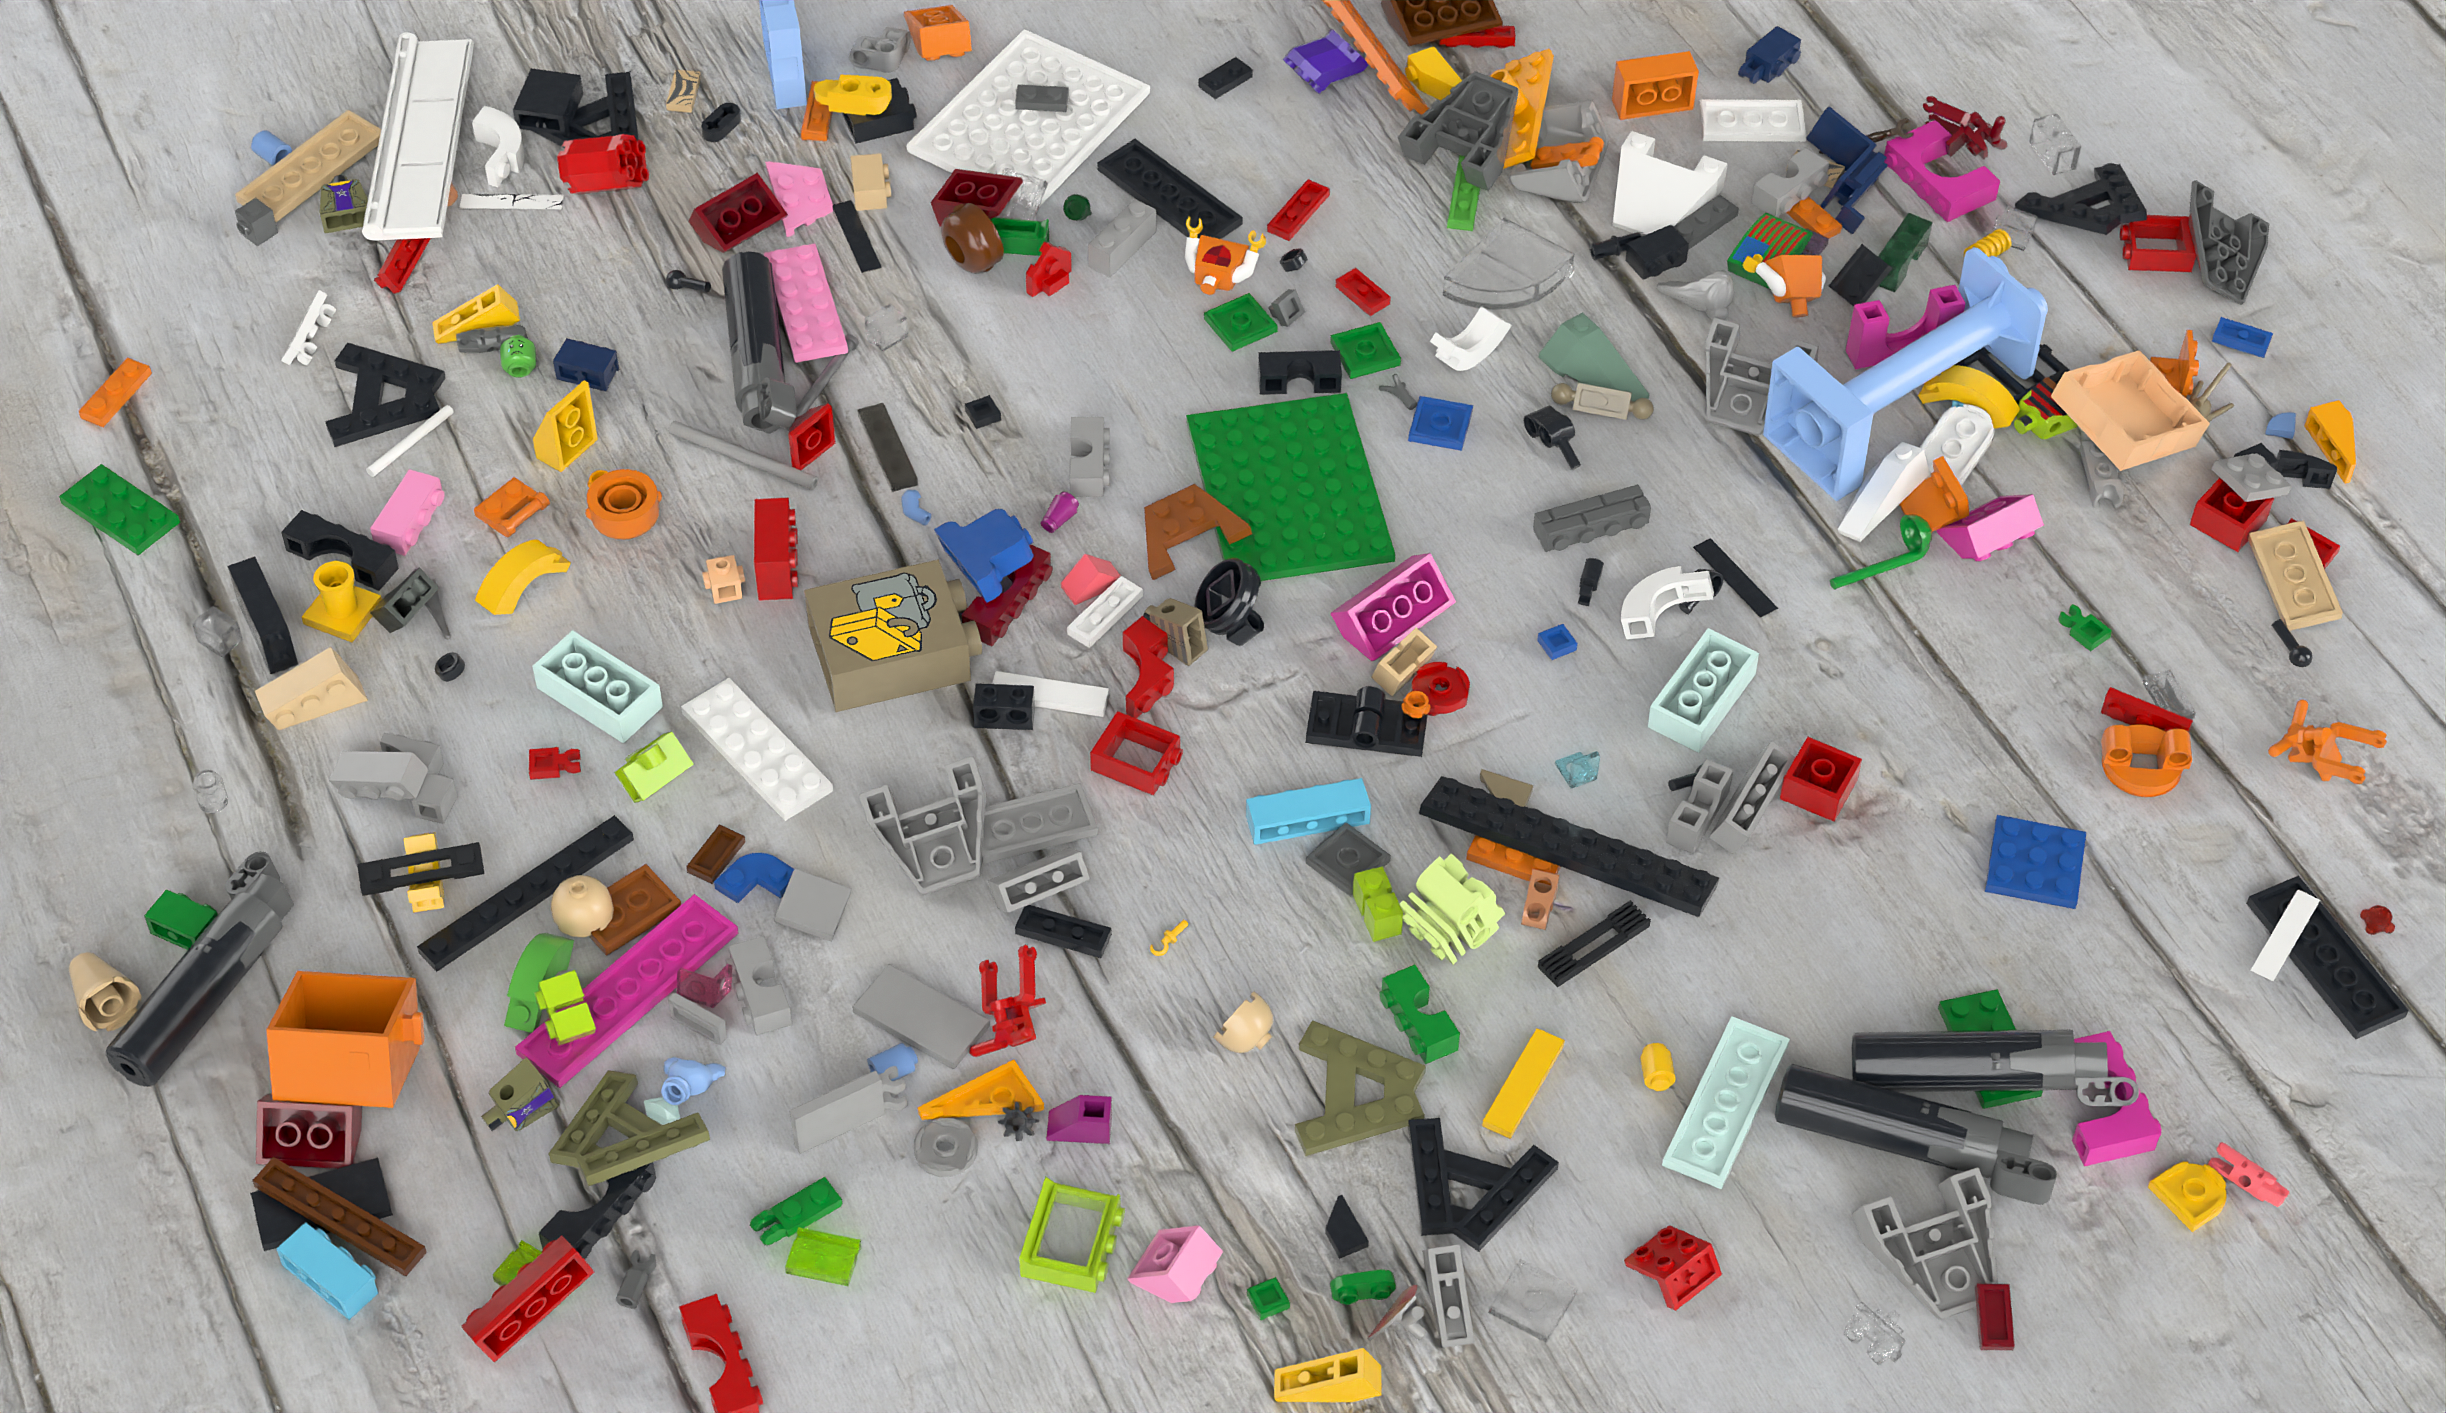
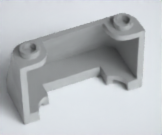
(1568, 180)

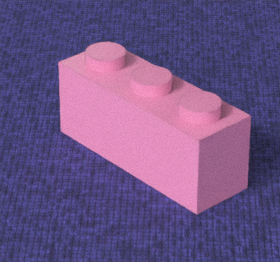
(408, 511)

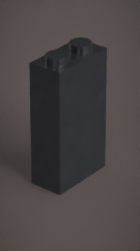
(262, 615)

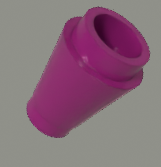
(1060, 511)

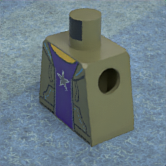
(342, 204)
(520, 1098)

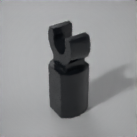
(1589, 580)

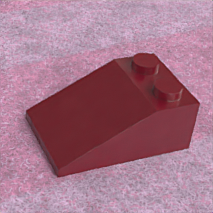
(982, 189)

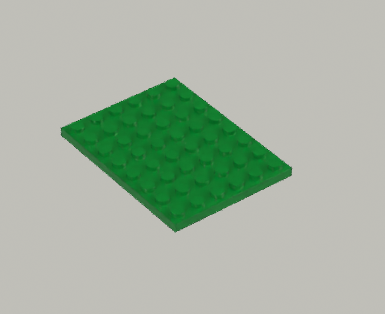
(1298, 484)

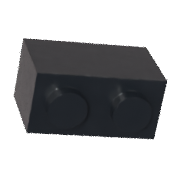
(1657, 252)

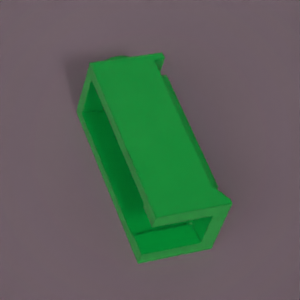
(1022, 236)

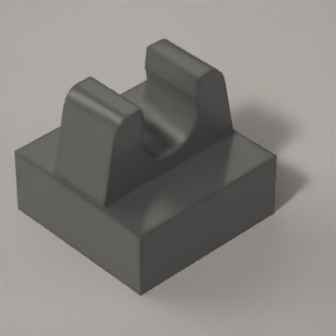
(1287, 308)

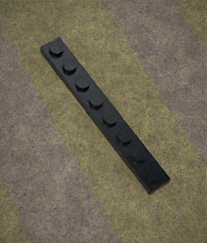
(524, 893)

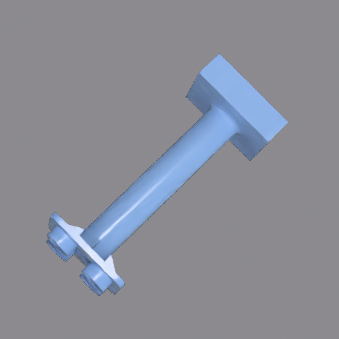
(1829, 424)

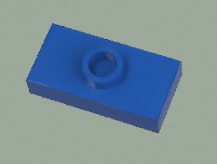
(2242, 337)

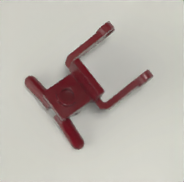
(1965, 134)

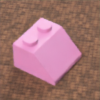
(1176, 1263)

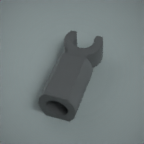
(635, 1280)

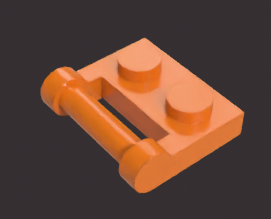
(508, 501)

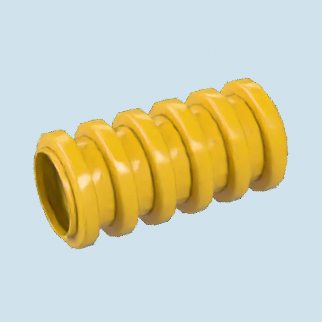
(1993, 244)

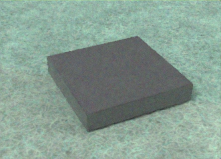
(1346, 854)

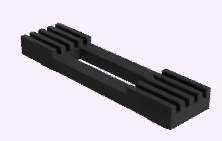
(376, 876)
(1625, 921)

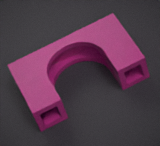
(1946, 195)
(1868, 336)
(2125, 1132)

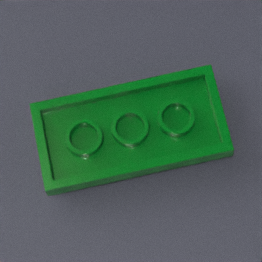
(119, 509)
(1983, 1013)

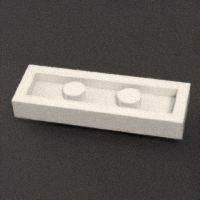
(1105, 611)

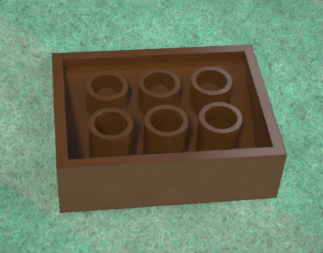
(1439, 19)

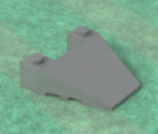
(1738, 384)
(938, 841)
(1939, 1256)

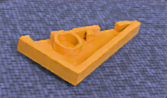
(985, 1095)

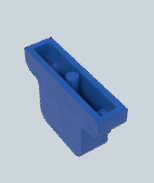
(987, 549)

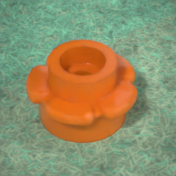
(1416, 699)

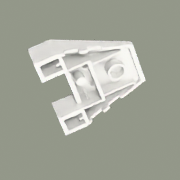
(1658, 192)

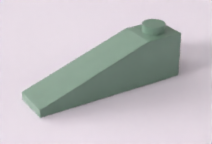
(1588, 356)

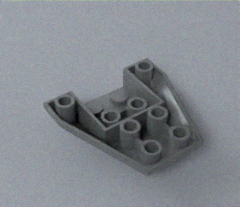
(2225, 247)

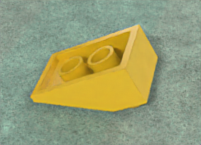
(566, 429)

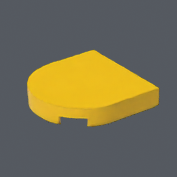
(2191, 1192)

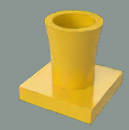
(340, 606)

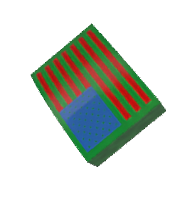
(1770, 239)

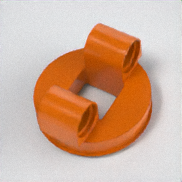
(2170, 747)

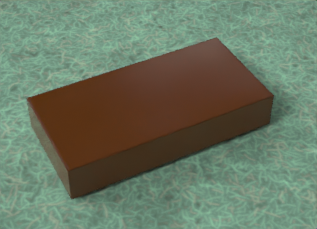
(715, 854)

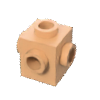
(723, 573)

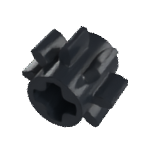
(1018, 1131)

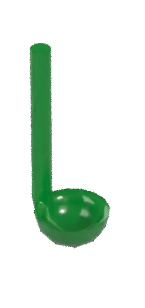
(1917, 538)

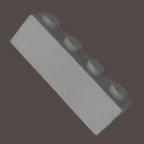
(1752, 797)

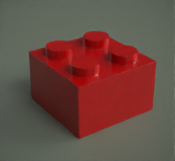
(2227, 516)
(1820, 779)

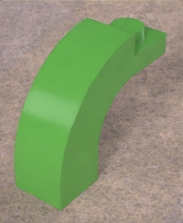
(539, 961)

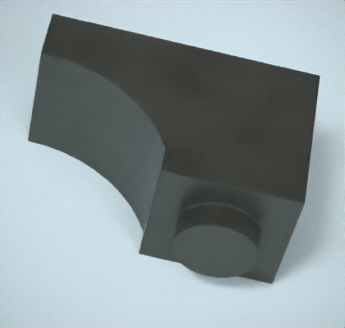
(404, 601)

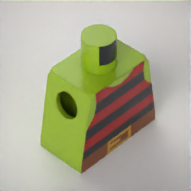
(2041, 413)

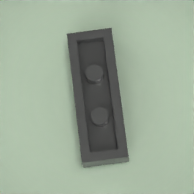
(1707, 220)

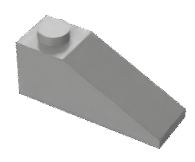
(1448, 1295)

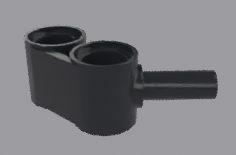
(1553, 430)

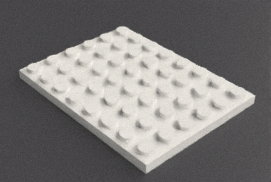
(988, 134)

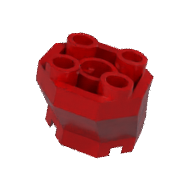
(603, 164)

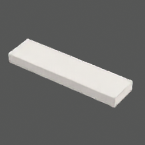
(1060, 694)

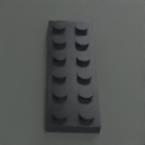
(1168, 191)
(2332, 963)

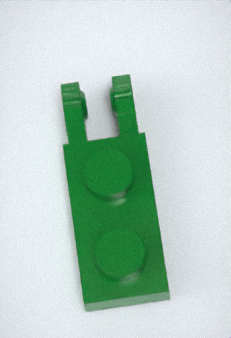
(797, 1211)

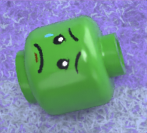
(518, 356)

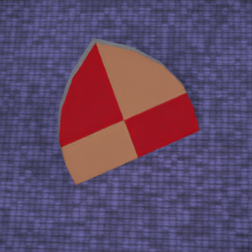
(1407, 1319)

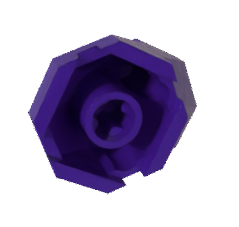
(1325, 60)

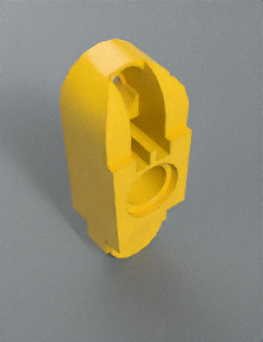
(854, 94)

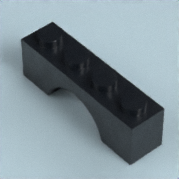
(313, 536)
(586, 1227)

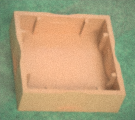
(2129, 410)

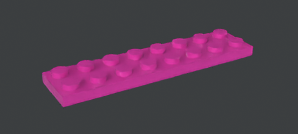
(632, 987)

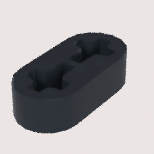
(724, 118)

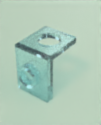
(1582, 769)

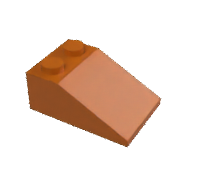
(939, 31)

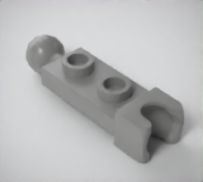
(2100, 474)

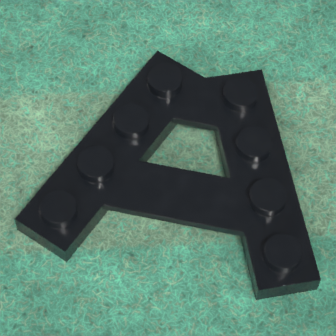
(617, 104)
(2075, 208)
(368, 414)
(1506, 1186)

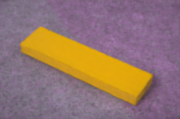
(1523, 1083)

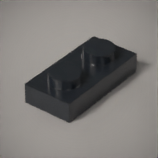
(1225, 78)

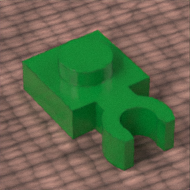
(2086, 630)

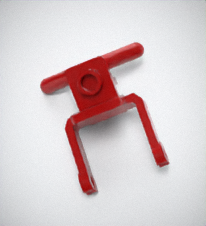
(1012, 1013)

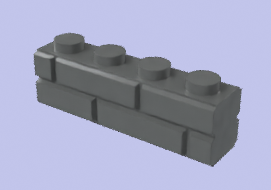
(1592, 518)

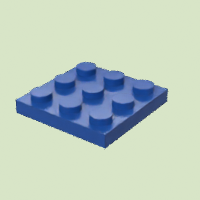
(2036, 861)

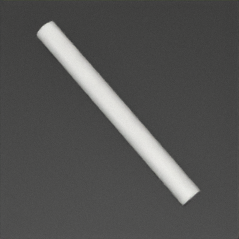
(409, 441)

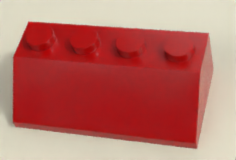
(527, 1298)

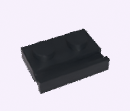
(1860, 276)

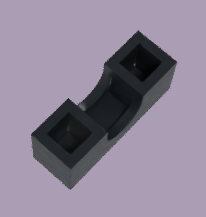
(1318, 367)

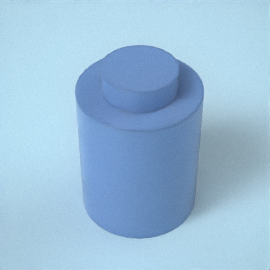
(270, 147)
(899, 1056)

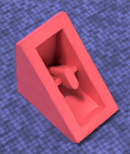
(1089, 578)

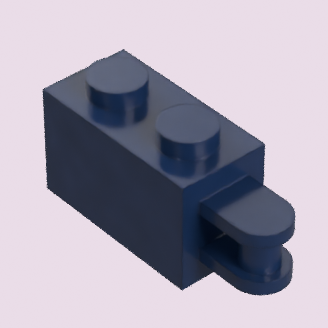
(1771, 56)

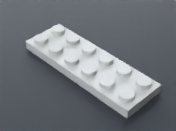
(757, 749)

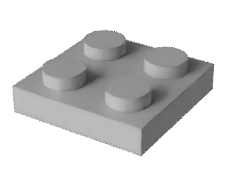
(2251, 477)

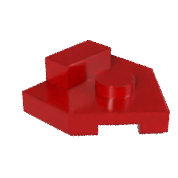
(1050, 270)

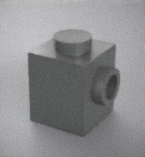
(256, 221)

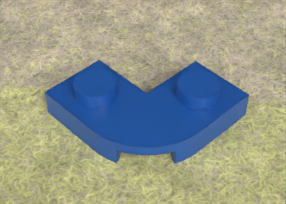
(753, 870)

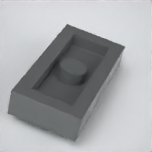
(1041, 98)

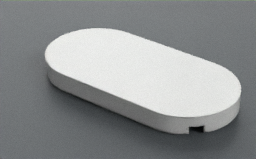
(1961, 438)

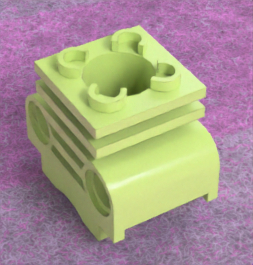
(1451, 909)

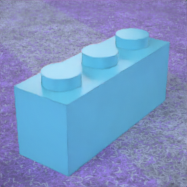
(328, 1270)

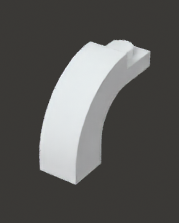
(502, 132)
(1474, 342)
(1658, 593)

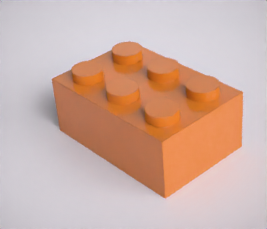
(1655, 85)

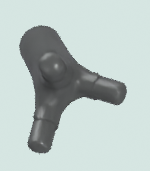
(1400, 391)

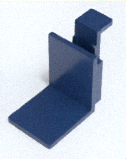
(1855, 152)

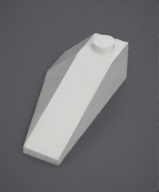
(1884, 489)

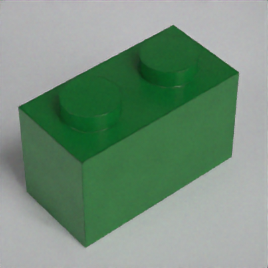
(178, 919)

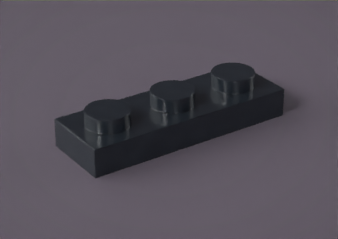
(1063, 931)

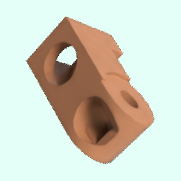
(1540, 899)

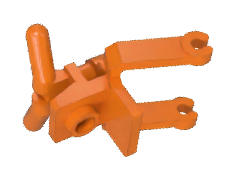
(2320, 747)

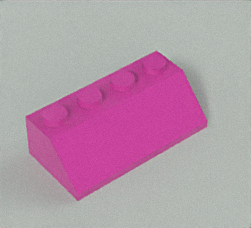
(1394, 606)

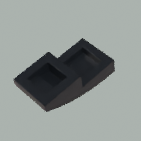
(2312, 470)

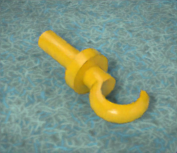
(1170, 936)

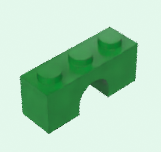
(1428, 1035)

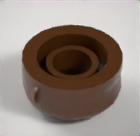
(971, 239)

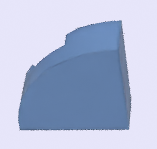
(2282, 425)

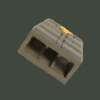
(1184, 629)

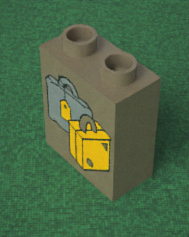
(891, 634)

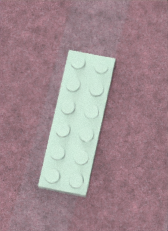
(1726, 1102)

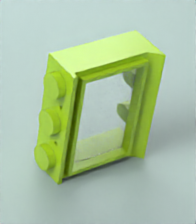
(1071, 1236)

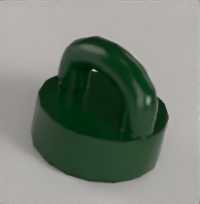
(1077, 207)

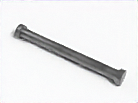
(825, 376)

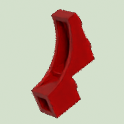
(1147, 648)

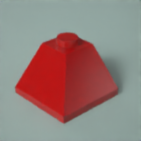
(811, 435)

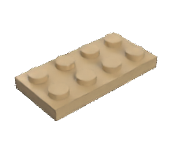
(2295, 575)

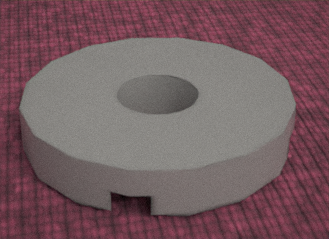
(945, 1162)

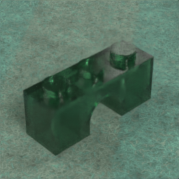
(1905, 244)

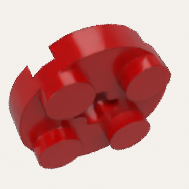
(1440, 674)

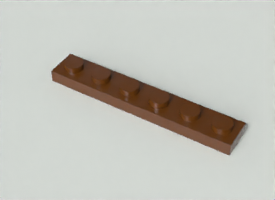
(339, 1216)

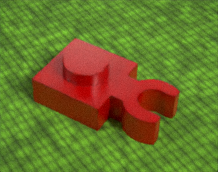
(549, 762)

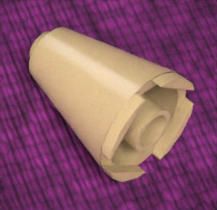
(102, 993)

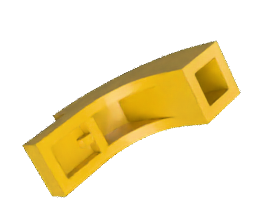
(1975, 389)
(515, 571)
(430, 894)

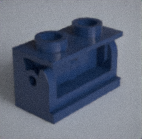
(587, 362)

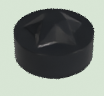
(1293, 260)
(449, 666)

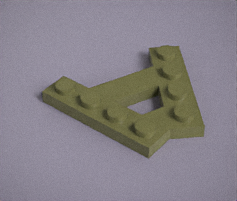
(1344, 1060)
(646, 1141)

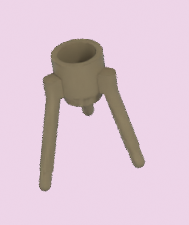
(2202, 404)

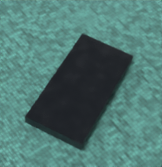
(357, 1183)

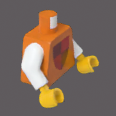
(1219, 261)
(1791, 278)

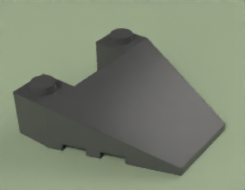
(1468, 122)

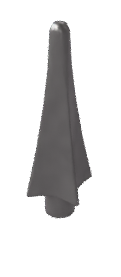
(435, 609)

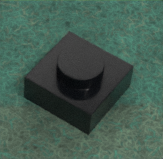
(982, 412)

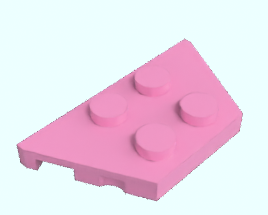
(800, 192)

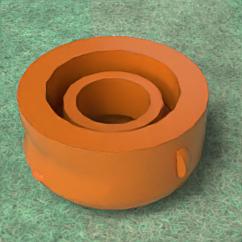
(623, 490)

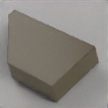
(1507, 787)

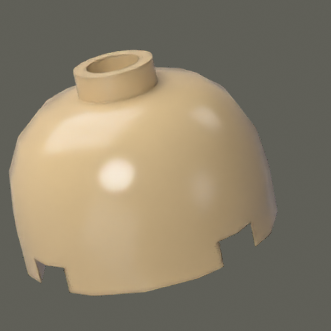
(581, 906)
(1247, 1026)

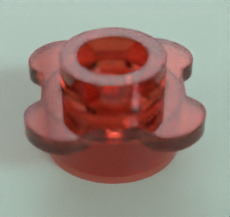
(2380, 914)

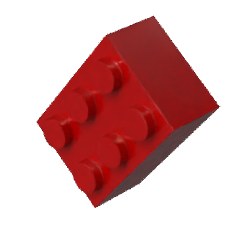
(774, 548)

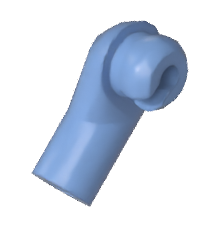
(911, 507)

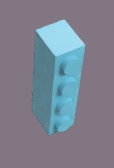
(1307, 811)

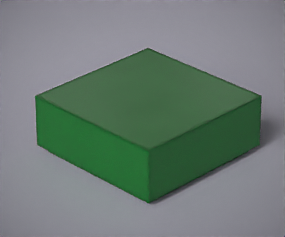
(1268, 1298)

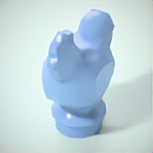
(688, 1079)

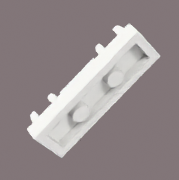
(308, 329)

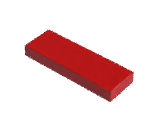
(1298, 210)

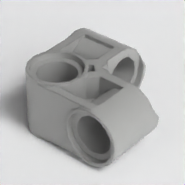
(881, 52)

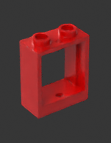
(2157, 259)
(1142, 733)

